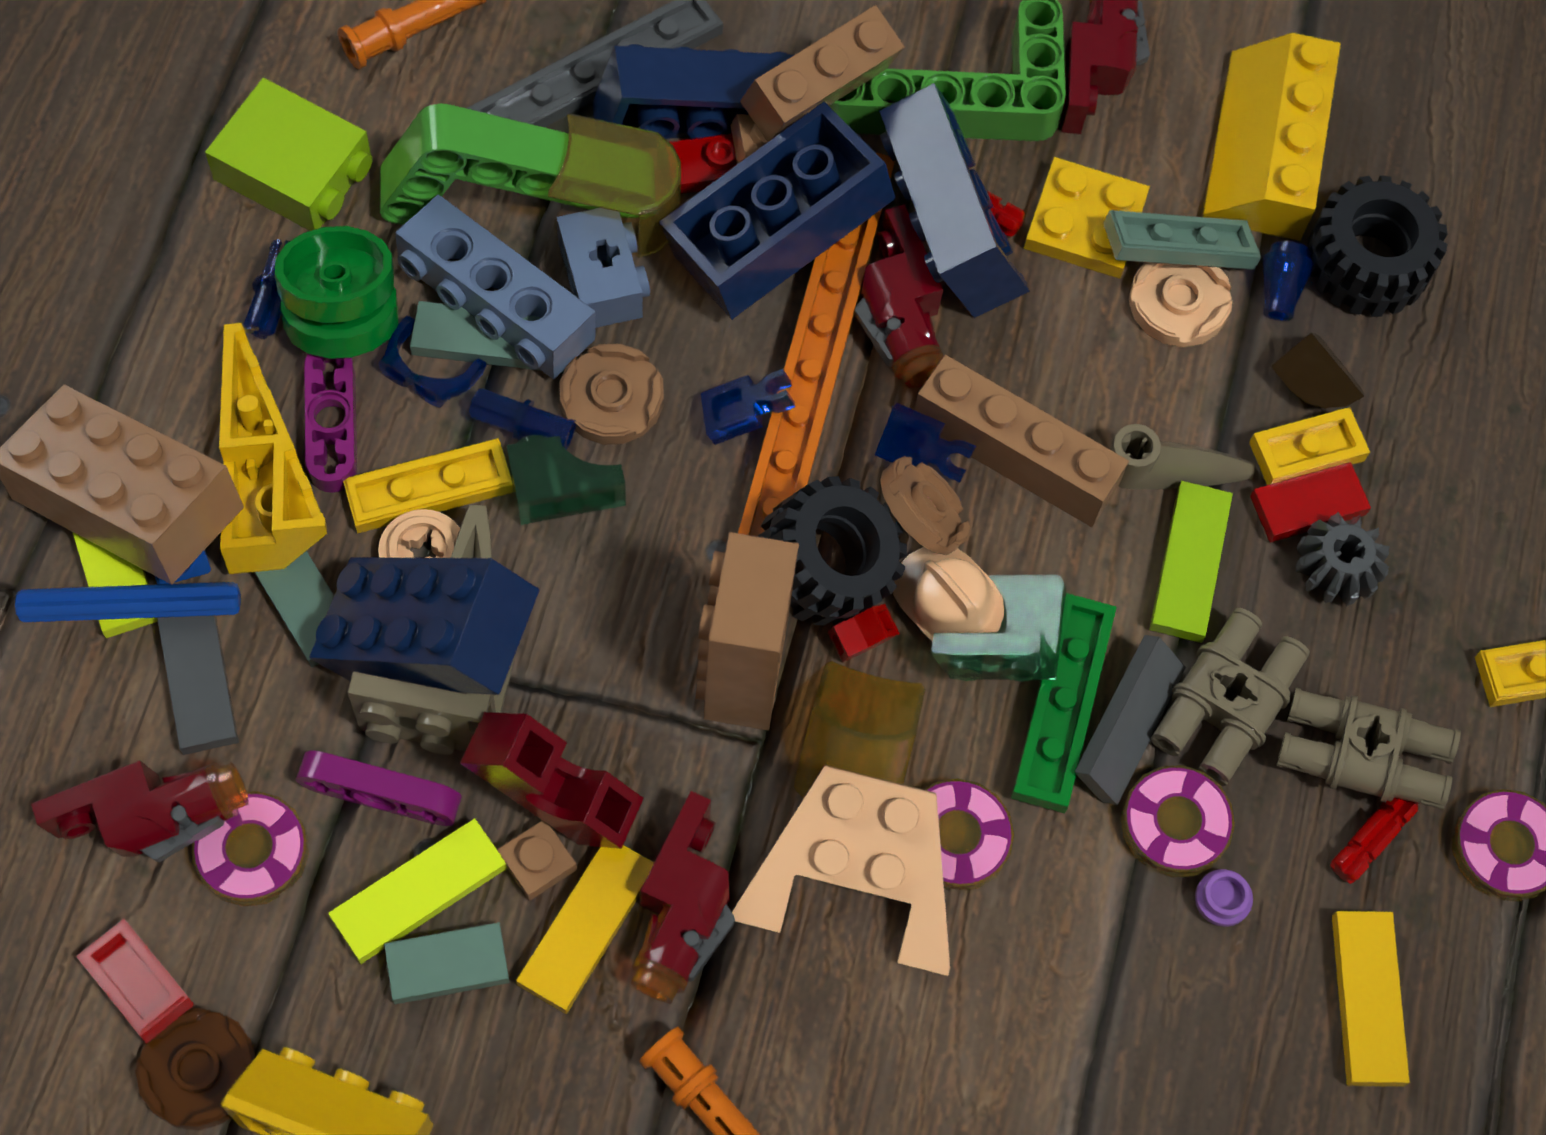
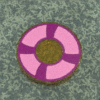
(1177, 821)
(973, 833)
(1503, 844)
(253, 852)

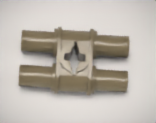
(1249, 715)
(1389, 735)

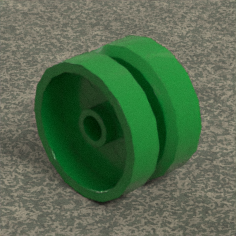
(337, 291)

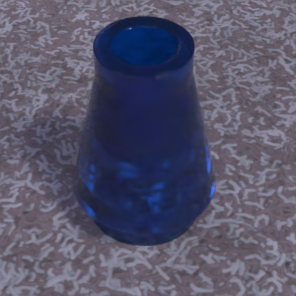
(1285, 277)

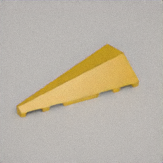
(278, 501)

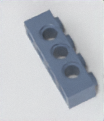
(485, 262)

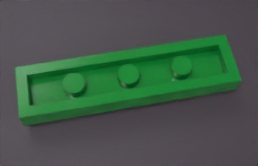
(1064, 707)

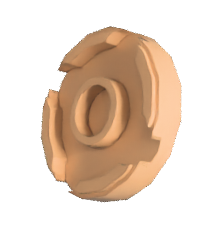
(1180, 302)

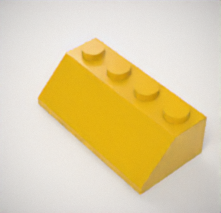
(1273, 134)

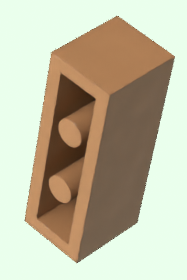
(822, 72)

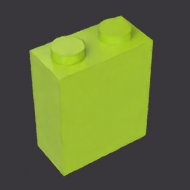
(289, 155)

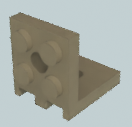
(420, 713)

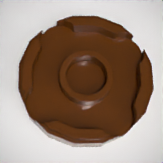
(193, 1067)

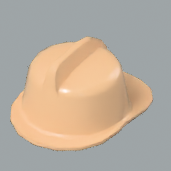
(948, 594)

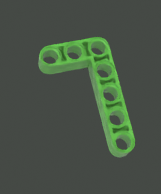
(1035, 42)
(472, 147)

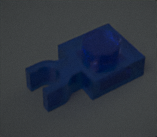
(738, 405)
(918, 437)

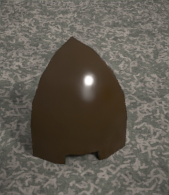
(1317, 374)

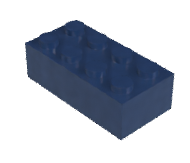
(778, 209)
(426, 622)

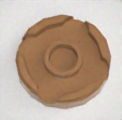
(612, 394)
(924, 505)

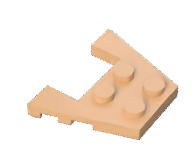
(866, 839)

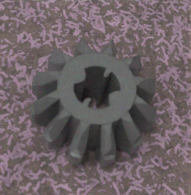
(1348, 579)

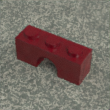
(527, 766)

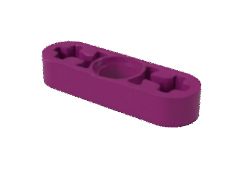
(343, 435)
(379, 788)

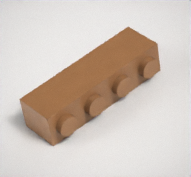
(1022, 441)

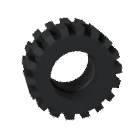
(1394, 217)
(862, 531)

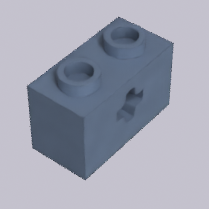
(600, 239)

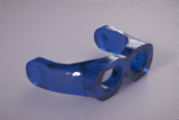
(432, 390)

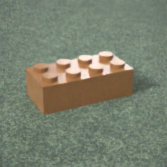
(118, 483)
(745, 629)

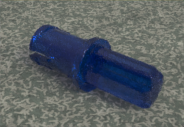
(266, 303)
(520, 417)

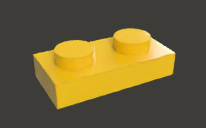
(1309, 446)

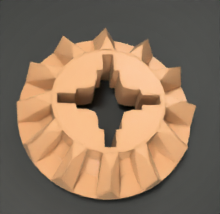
(414, 529)

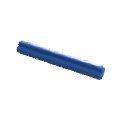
(128, 602)

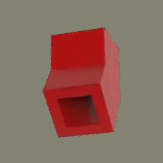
(863, 632)

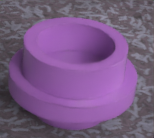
(1224, 897)

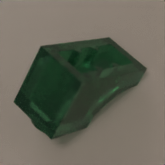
(557, 484)

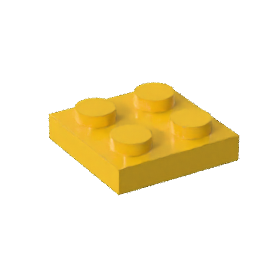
(1073, 212)

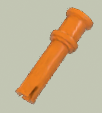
(393, 27)
(695, 1085)

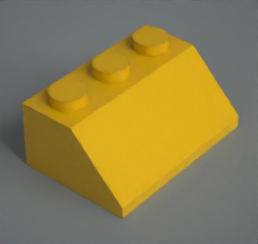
(291, 1098)

